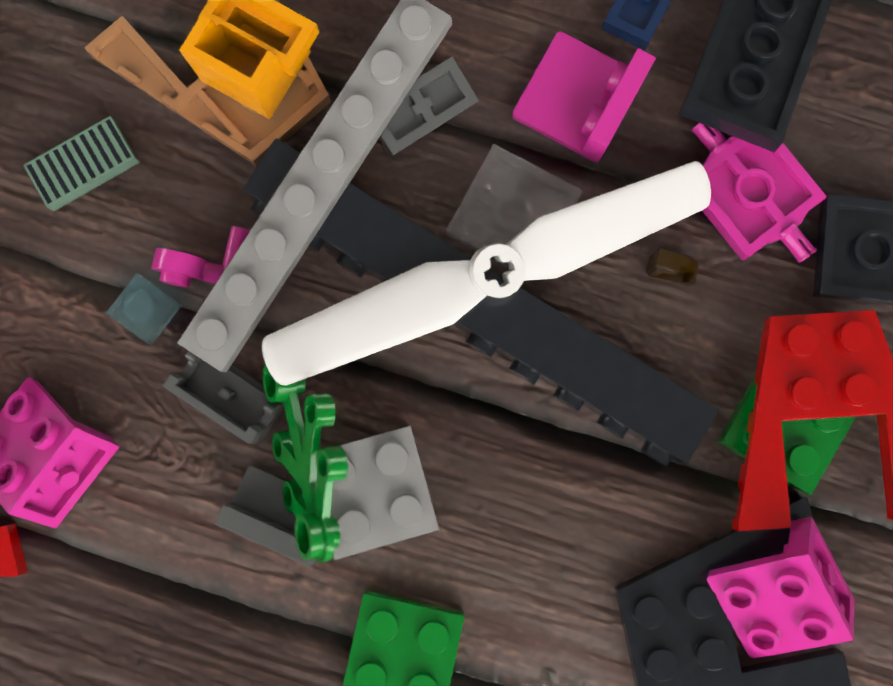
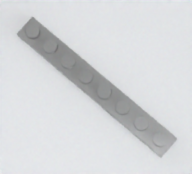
(315, 182)

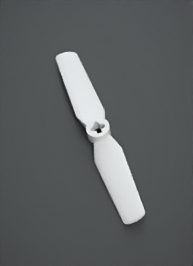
(446, 290)

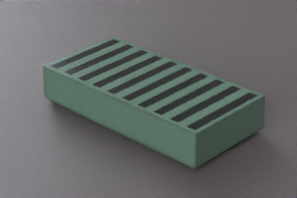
(81, 163)

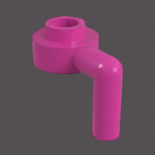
(182, 268)

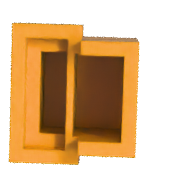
(249, 50)

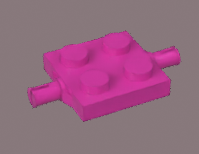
(757, 194)

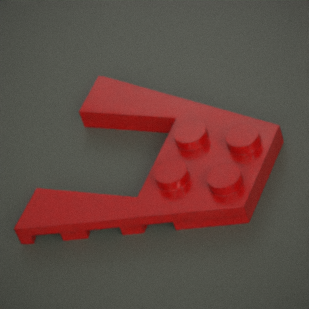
(812, 371)

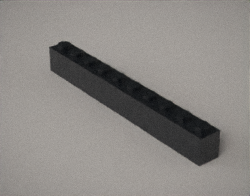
(517, 326)

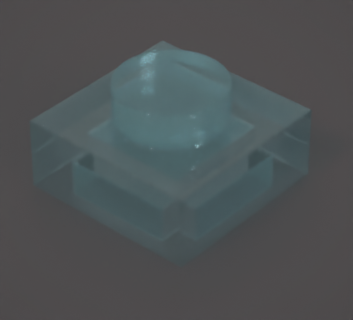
(144, 309)

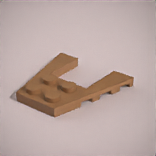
(205, 107)

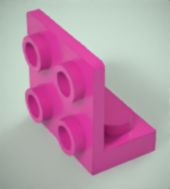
(580, 95)
(46, 456)
(787, 598)

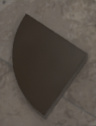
(672, 267)

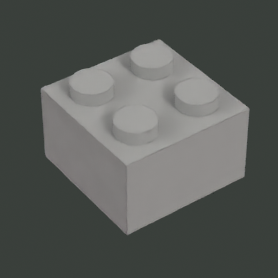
(382, 494)

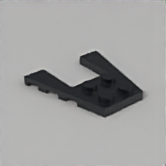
(683, 635)

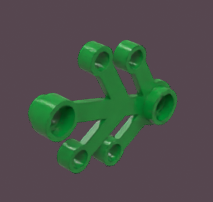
(300, 452)

